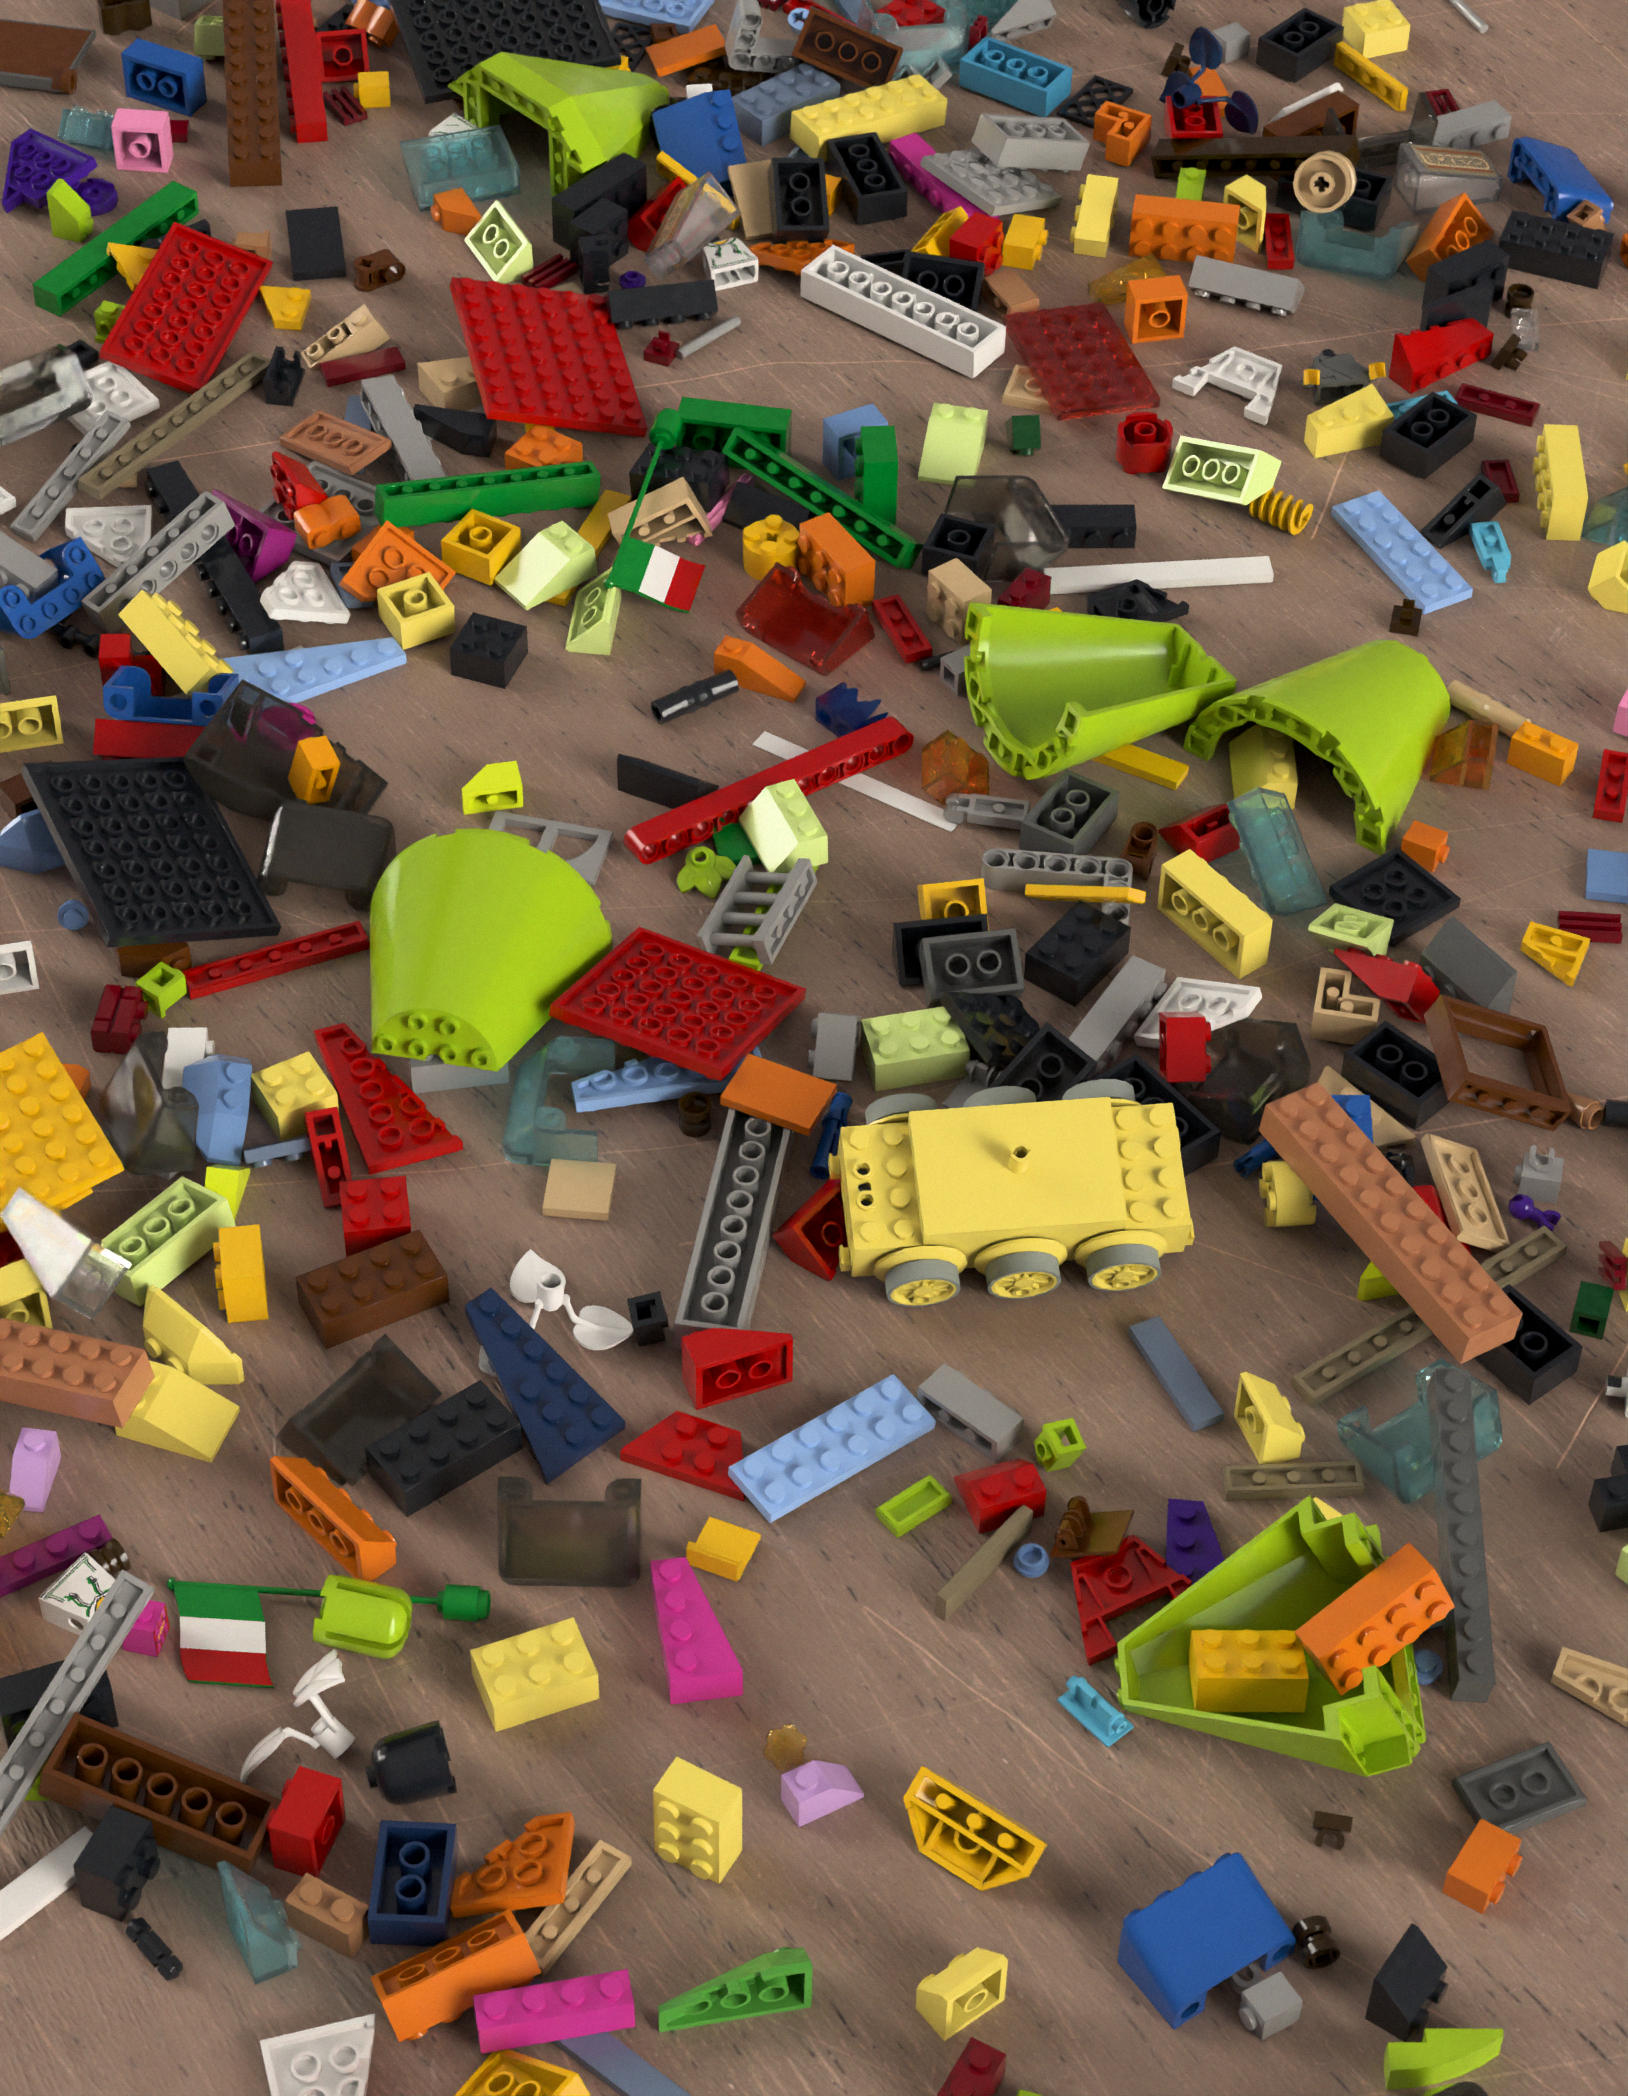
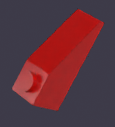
(328, 1153)

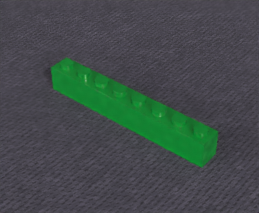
(91, 265)
(488, 492)
(822, 497)

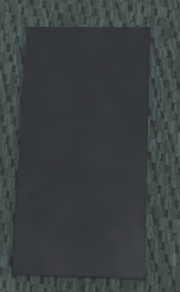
(315, 243)

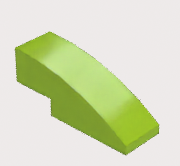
(1440, 2056)

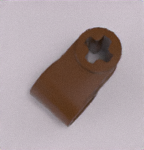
(378, 269)
(1141, 848)

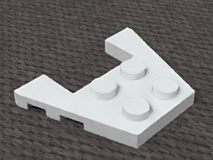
(1240, 373)

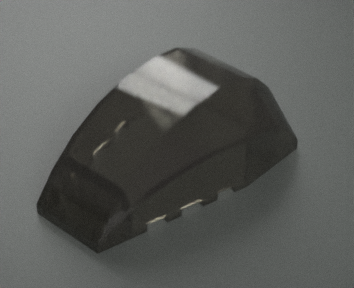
(249, 753)

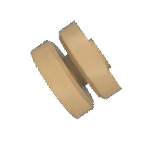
(1335, 170)

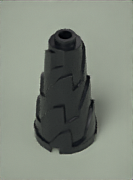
(1148, 13)

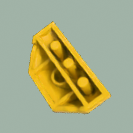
(969, 1833)

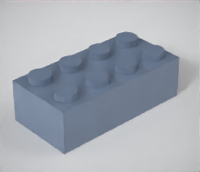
(766, 109)

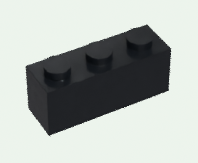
(1098, 525)

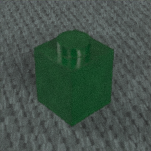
(1591, 1310)

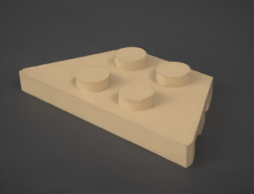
(1385, 1128)

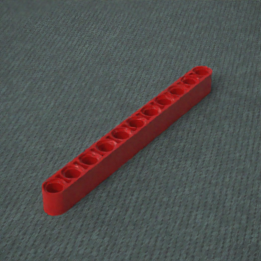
(811, 771)

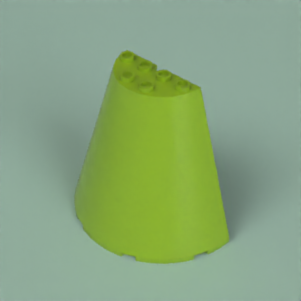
(1079, 684)
(1362, 711)
(476, 946)

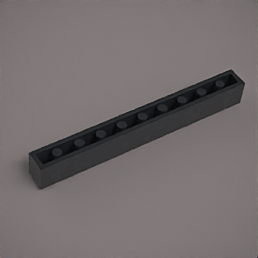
(218, 567)

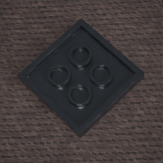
(1396, 890)
(992, 1023)

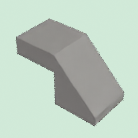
(936, 73)

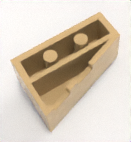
(450, 383)

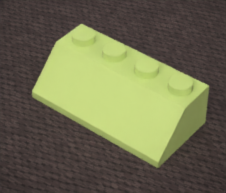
(1220, 471)
(168, 1236)

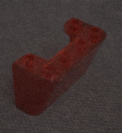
(803, 623)

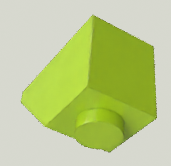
(68, 213)

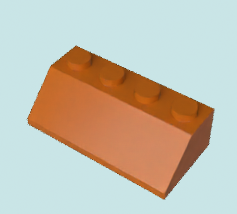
(1451, 230)
(332, 1518)
(444, 1978)

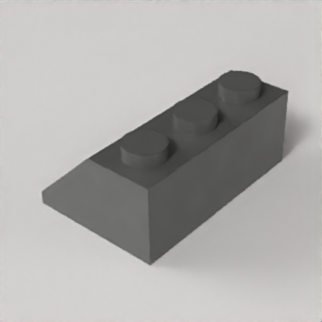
(1468, 968)

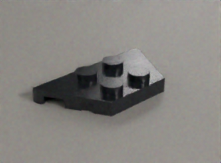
(1135, 601)

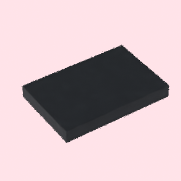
(1465, 304)

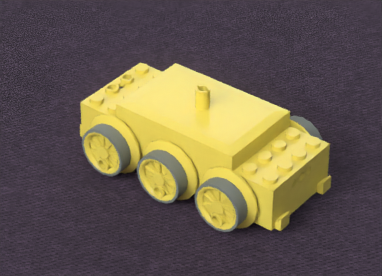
(1011, 1191)

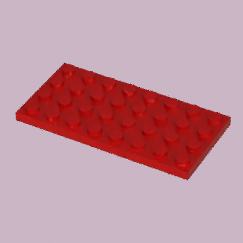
(186, 309)

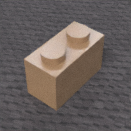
(1008, 294)
(328, 1915)

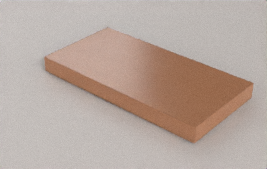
(335, 442)

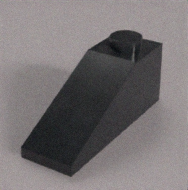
(458, 429)
(1473, 504)

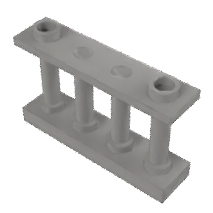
(774, 924)

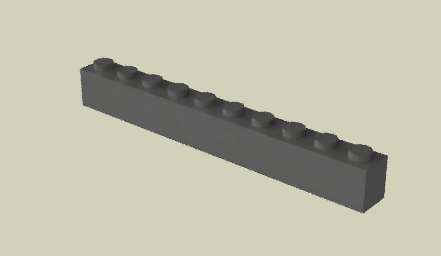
(1460, 1536)

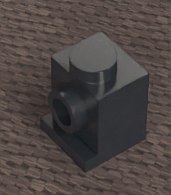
(648, 1318)

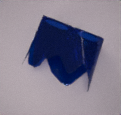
(842, 712)

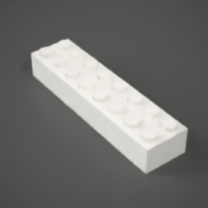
(903, 311)

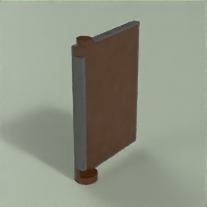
(42, 55)

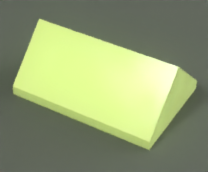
(500, 245)
(594, 618)

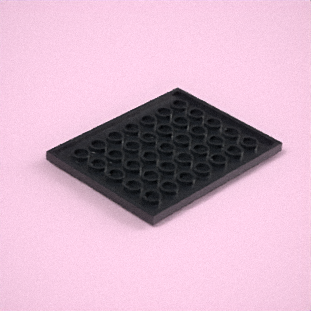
(456, 35)
(149, 851)

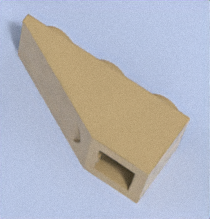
(351, 337)

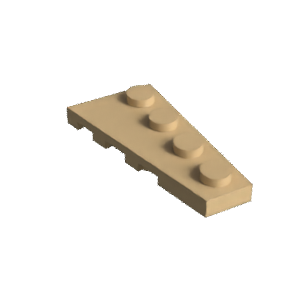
(1594, 1682)

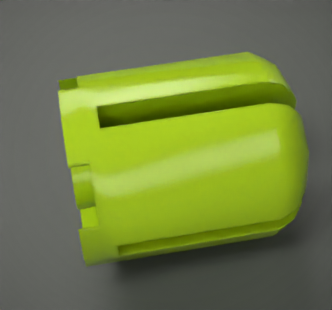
(363, 1617)

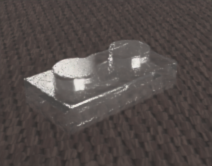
(1526, 326)

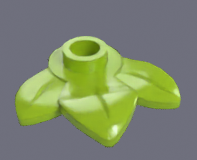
(706, 874)

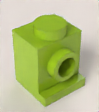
(105, 319)
(162, 988)
(1050, 1448)

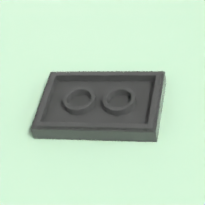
(1520, 1790)

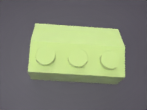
(784, 828)

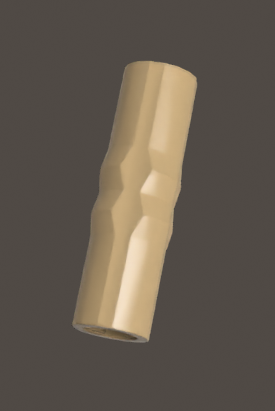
(1484, 708)

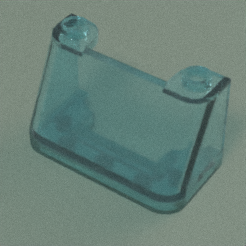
(1328, 247)

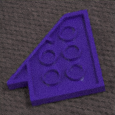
(37, 164)

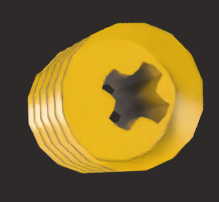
(1281, 512)

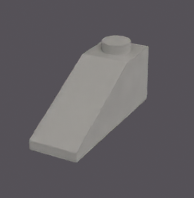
(1024, 19)

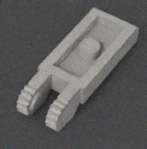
(986, 810)

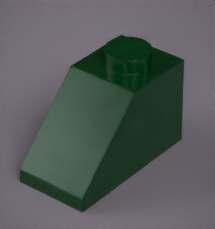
(1024, 434)

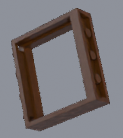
(1543, 1107)

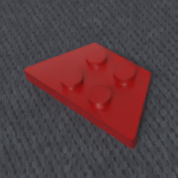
(689, 1452)

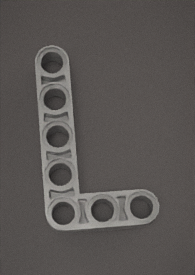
(754, 53)
(1015, 868)

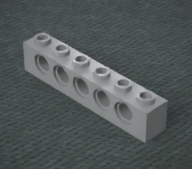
(159, 560)

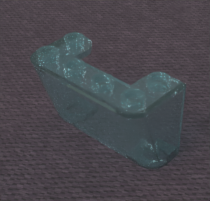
(1401, 1447)

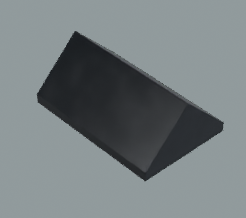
(948, 277)
(752, 504)
(659, 783)
(909, 934)

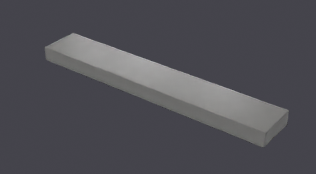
(64, 481)

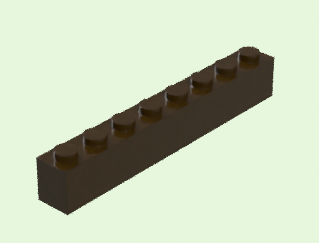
(1246, 154)

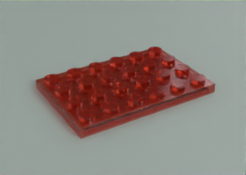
(1080, 361)

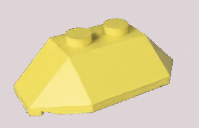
(186, 1343)

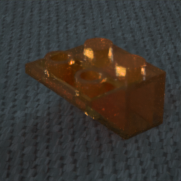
(1465, 755)
(953, 768)

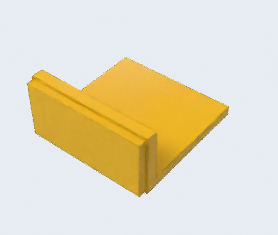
(722, 1549)

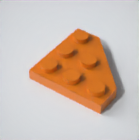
(795, 254)
(391, 559)
(520, 1872)

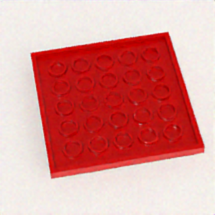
(678, 1003)

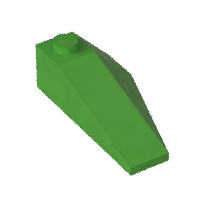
(759, 1987)

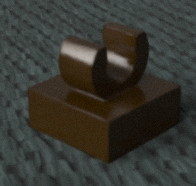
(1176, 61)
(1509, 353)
(1406, 618)
(1331, 1824)

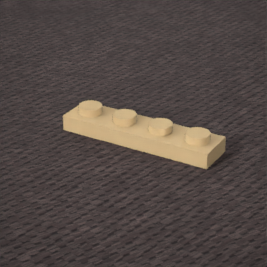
(584, 1894)

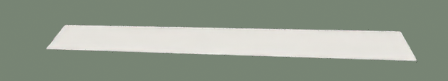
(865, 785)

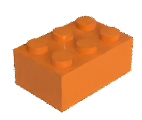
(836, 562)

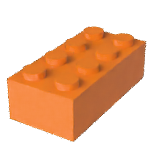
(1183, 229)
(1375, 1618)

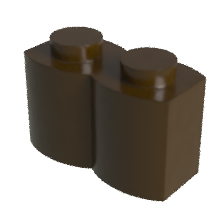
(123, 15)

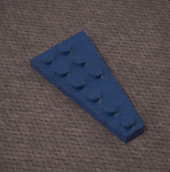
(551, 1401)

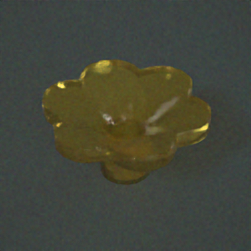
(790, 1749)

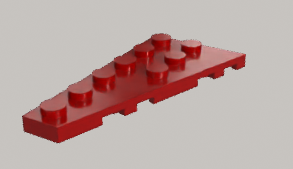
(381, 1110)

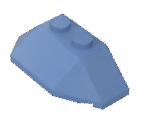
(29, 845)
(223, 1095)

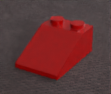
(1193, 121)
(734, 1363)

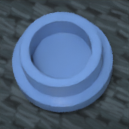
(73, 915)
(1031, 1560)
(1428, 1666)

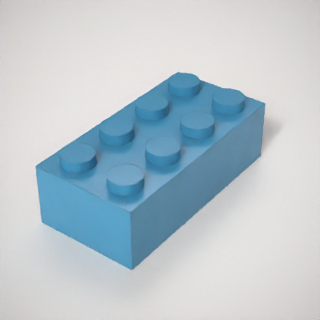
(1015, 76)

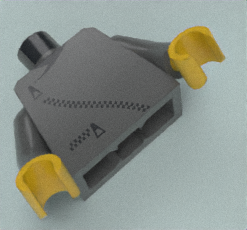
(1338, 376)

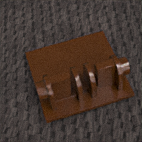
(1089, 1533)

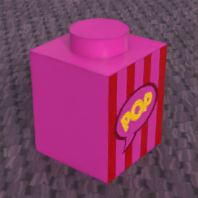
(149, 1630)

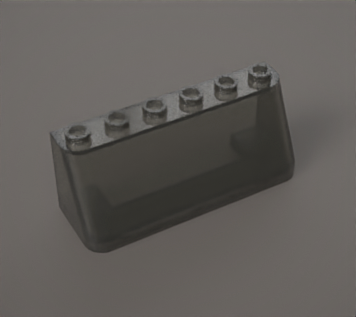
(41, 392)

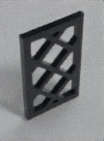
(633, 32)
(1109, 87)

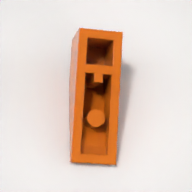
(757, 669)

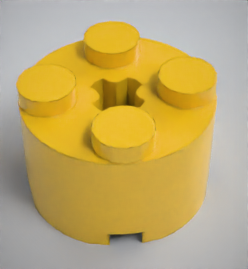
(769, 543)

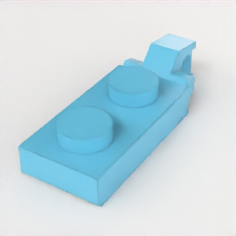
(1491, 548)

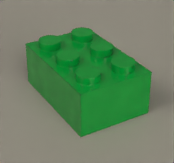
(877, 470)

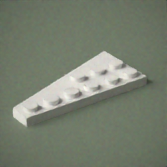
(321, 2059)

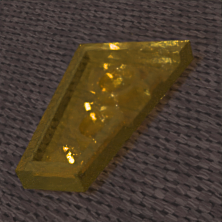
(1113, 286)

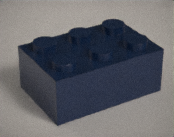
(413, 1883)

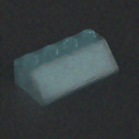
(1276, 852)

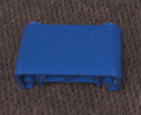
(1557, 176)

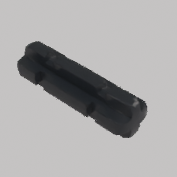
(154, 1948)

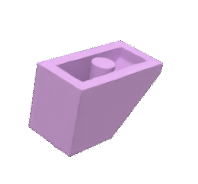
(34, 1467)
(818, 1790)

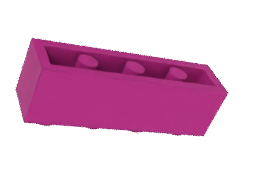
(554, 2011)

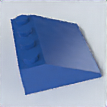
(702, 135)

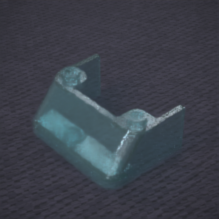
(923, 42)
(539, 1132)

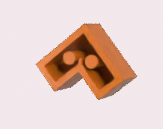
(1123, 132)

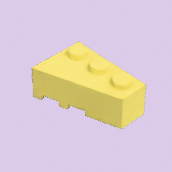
(1095, 215)
(1348, 423)

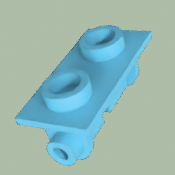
(1094, 1711)

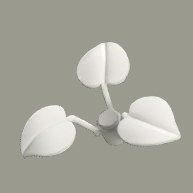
(545, 1284)
(327, 1730)

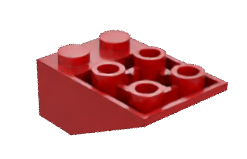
(1399, 986)

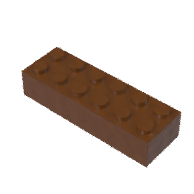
(188, 1804)

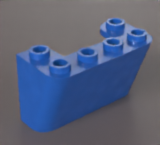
(76, 579)
(130, 699)
(1202, 1937)

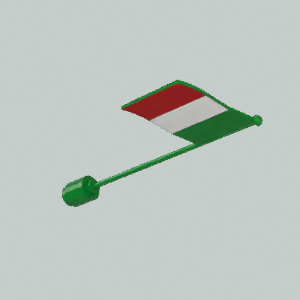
(644, 566)
(227, 1629)

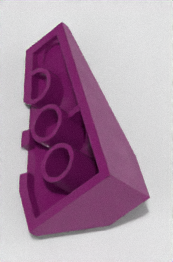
(256, 538)

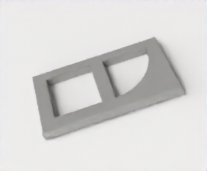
(587, 864)

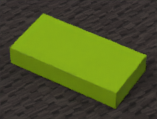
(913, 1506)

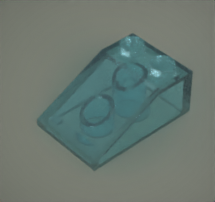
(257, 1925)

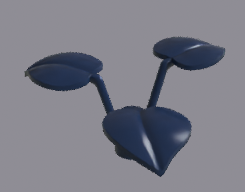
(1207, 52)

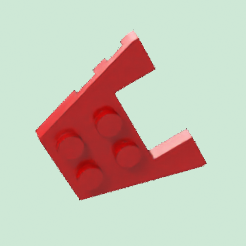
(1117, 1585)

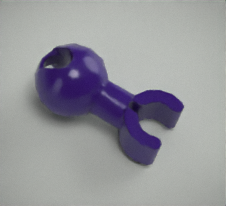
(1522, 1207)

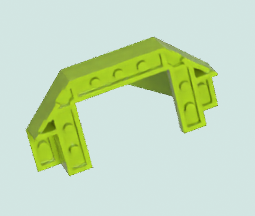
(585, 108)
(1280, 1585)

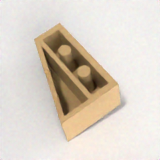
(663, 516)

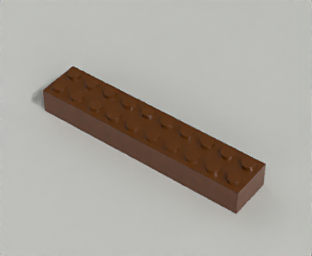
(251, 93)

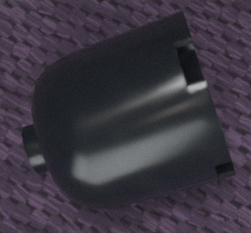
(412, 1765)

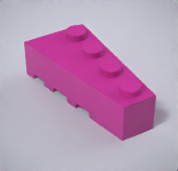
(692, 1643)

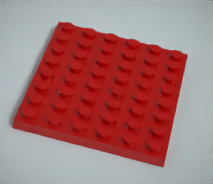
(547, 357)

